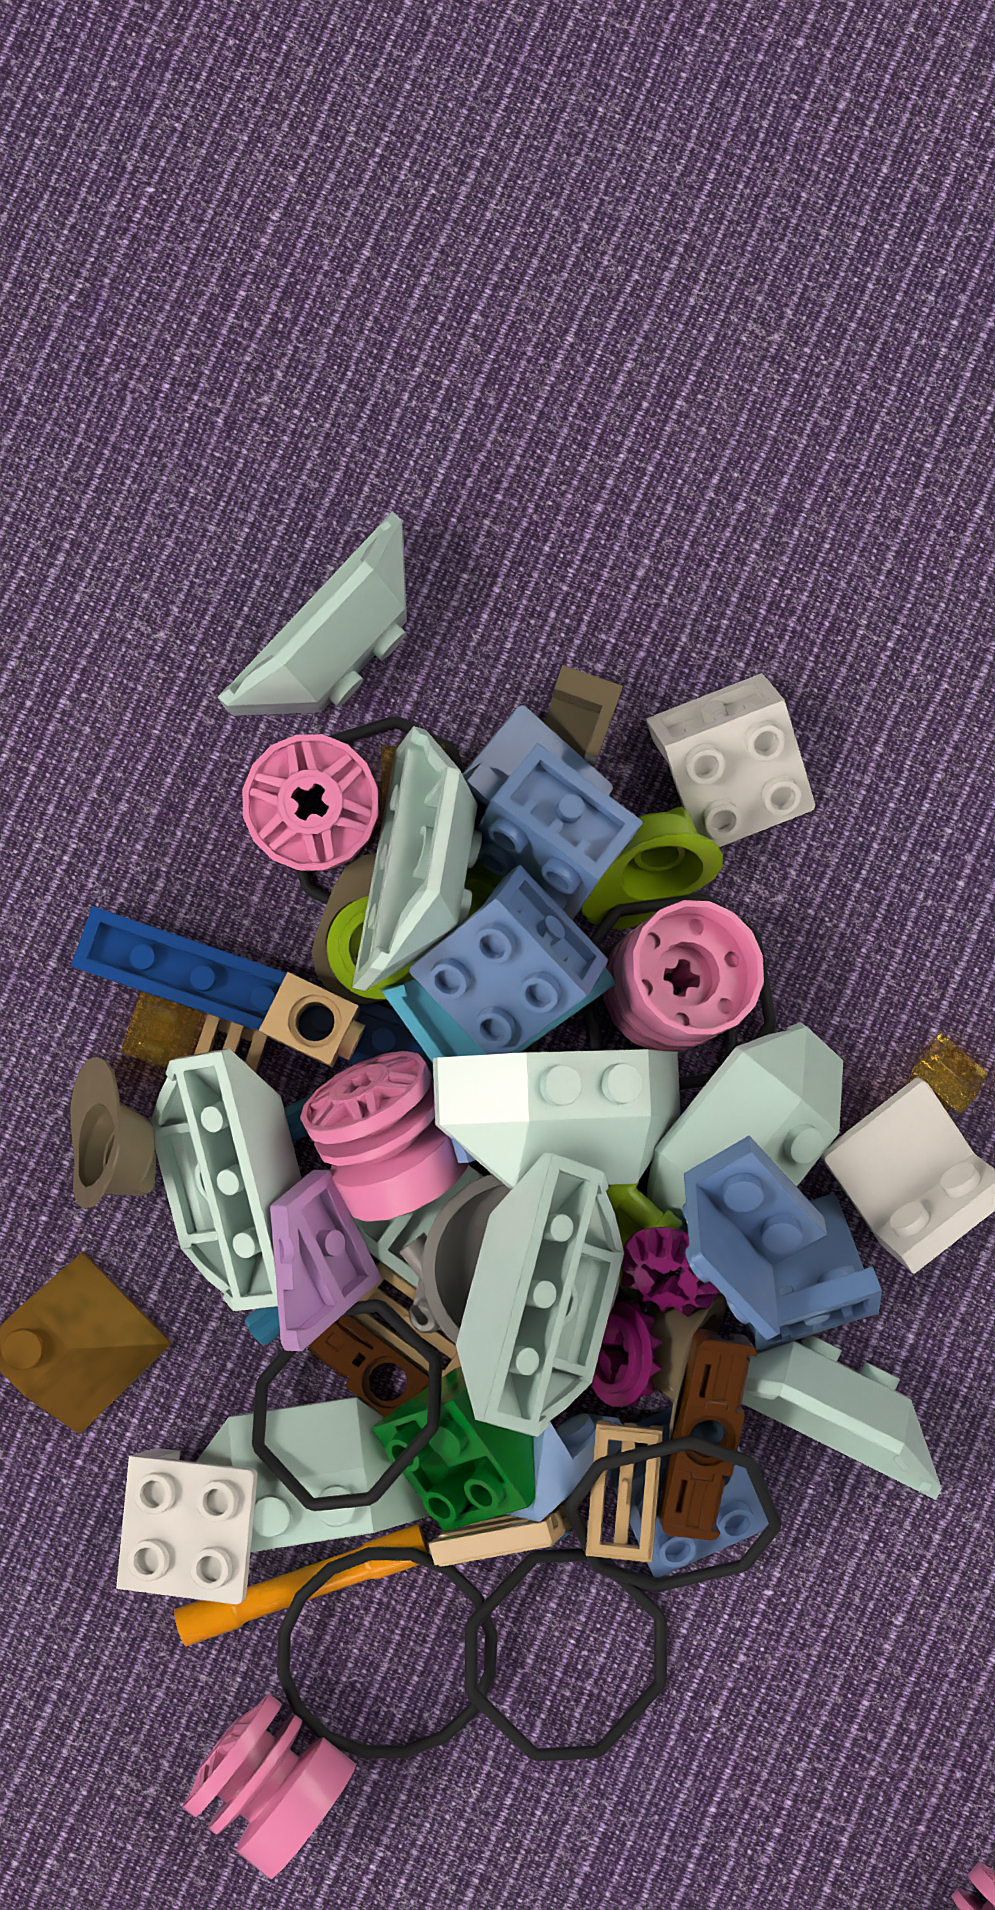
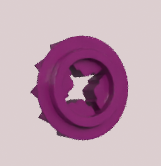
(661, 1251)
(616, 1378)

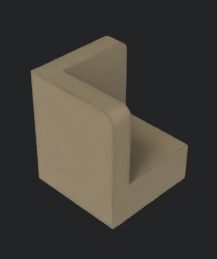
(582, 711)

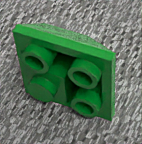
(468, 1466)

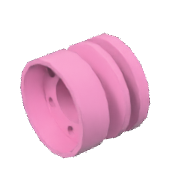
(273, 812)
(709, 959)
(382, 1136)
(269, 1786)

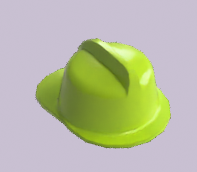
(658, 862)

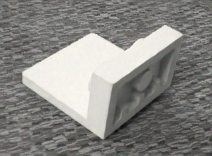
(734, 760)
(912, 1176)
(186, 1528)

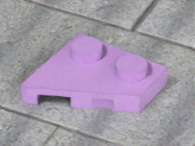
(317, 1259)

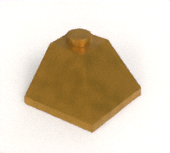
(78, 1344)

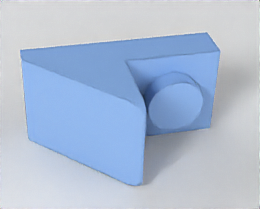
(562, 1461)

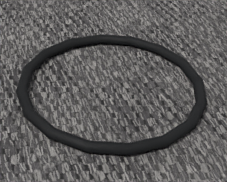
(317, 1581)

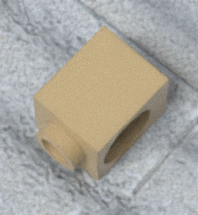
(288, 1005)

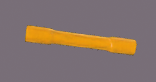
(209, 1619)

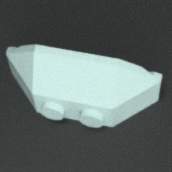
(332, 635)
(419, 860)
(771, 1088)
(577, 1104)
(222, 1167)
(540, 1296)
(842, 1409)
(330, 1454)

